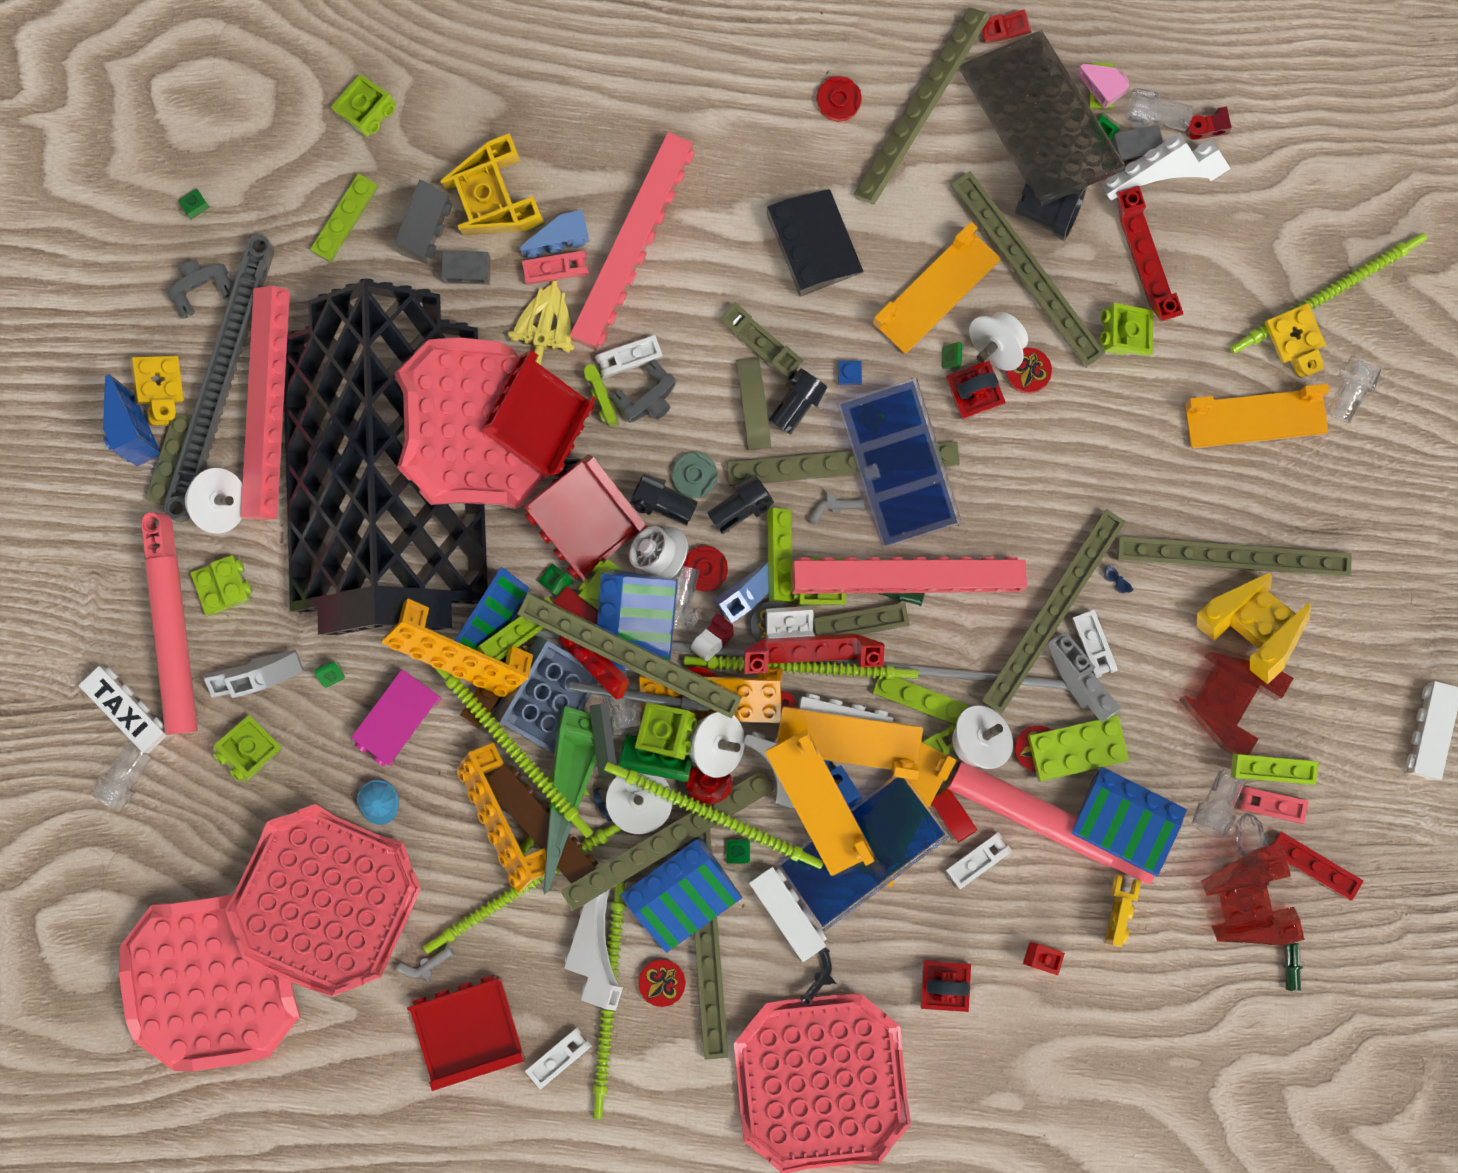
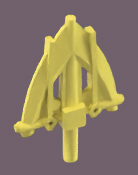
(550, 302)

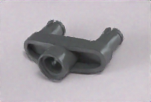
(194, 277)
(651, 402)

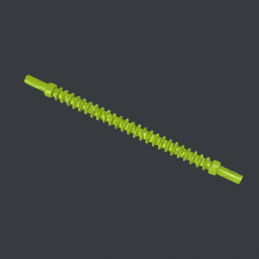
(1401, 249)
(888, 672)
(631, 777)
(570, 813)
(449, 934)
(600, 1088)

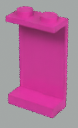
(395, 718)

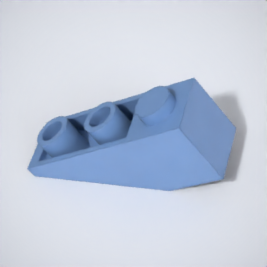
(562, 232)
(744, 594)

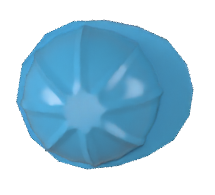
(378, 801)

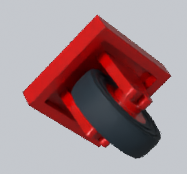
(975, 390)
(945, 986)

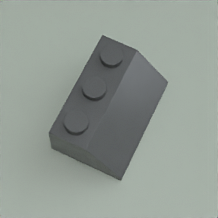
(423, 222)

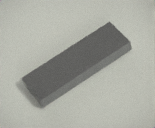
(602, 736)

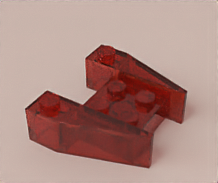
(1227, 696)
(1247, 903)

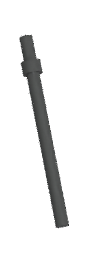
(684, 703)

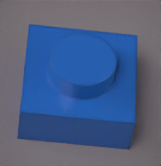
(849, 373)

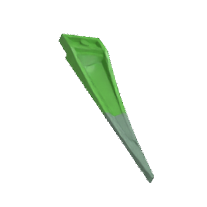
(571, 772)

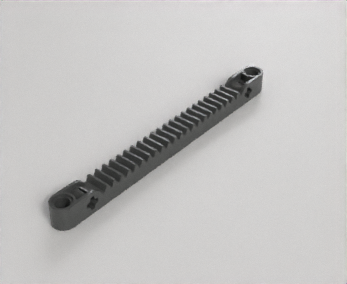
(219, 373)

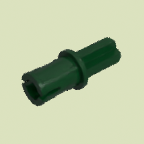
(913, 598)
(1293, 967)

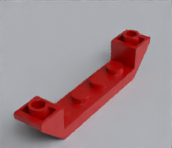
(1145, 256)
(813, 648)

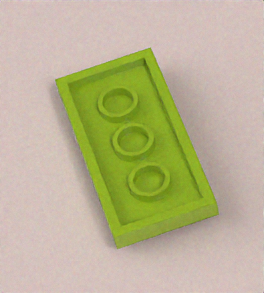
(1078, 748)

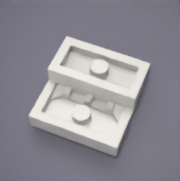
(789, 622)

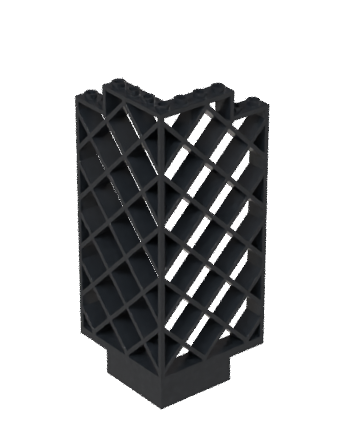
(374, 606)

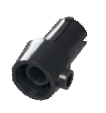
(802, 394)
(654, 496)
(747, 500)

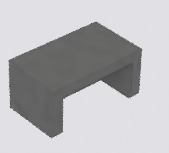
(1137, 141)
(466, 267)

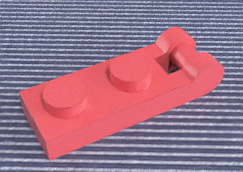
(555, 267)
(1274, 805)

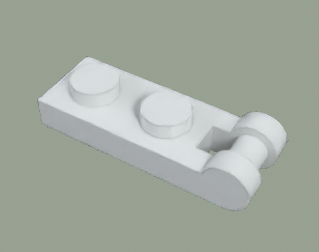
(629, 356)
(1094, 642)
(978, 861)
(557, 1059)

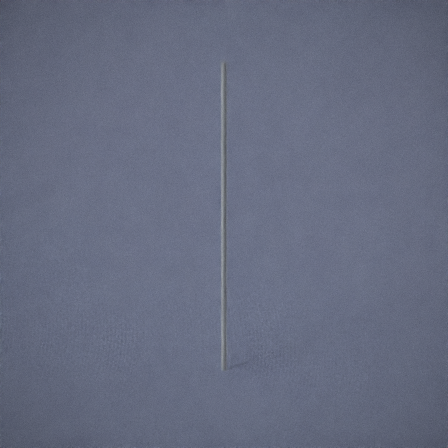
(922, 670)

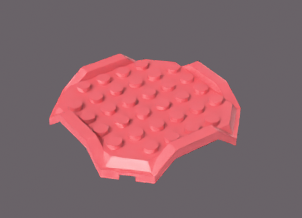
(446, 401)
(322, 901)
(193, 993)
(821, 1082)

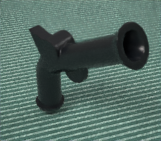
(821, 978)

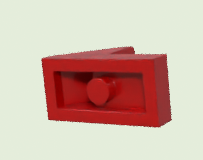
(1043, 958)

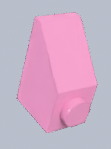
(1104, 82)

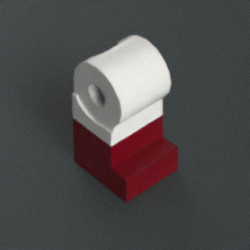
(713, 638)

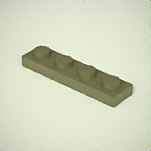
(168, 459)
(863, 621)

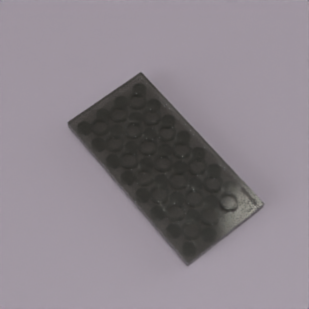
(1042, 118)

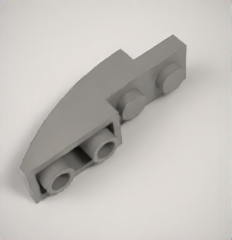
(256, 676)
(1078, 676)

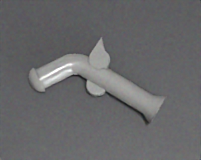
(835, 505)
(426, 965)

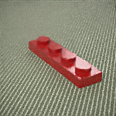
(599, 667)
(1319, 867)

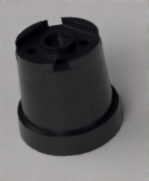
(1055, 216)

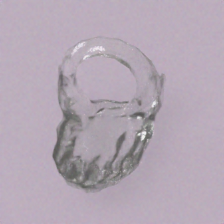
(1249, 835)

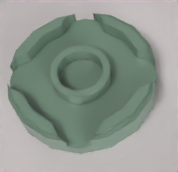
(694, 475)

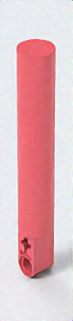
(168, 625)
(1033, 814)

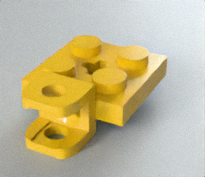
(1300, 351)
(162, 398)
(1121, 911)

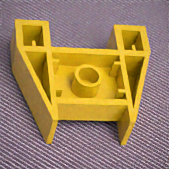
(486, 194)
(1260, 620)

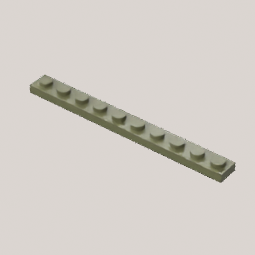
(921, 105)
(1028, 269)
(813, 466)
(1234, 556)
(1053, 612)
(629, 655)
(662, 843)
(711, 984)

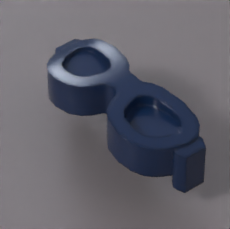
(1122, 585)
(601, 805)

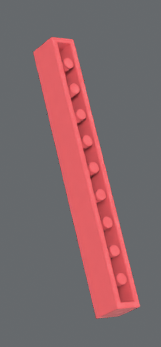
(632, 241)
(265, 403)
(908, 575)

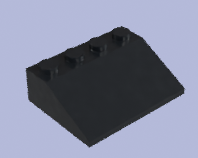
(813, 241)

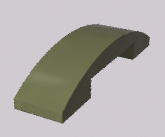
(760, 341)
(754, 404)

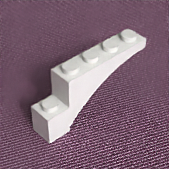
(1168, 161)
(590, 956)

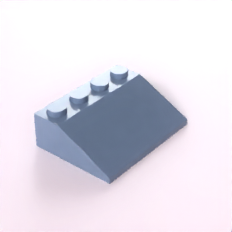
(538, 702)

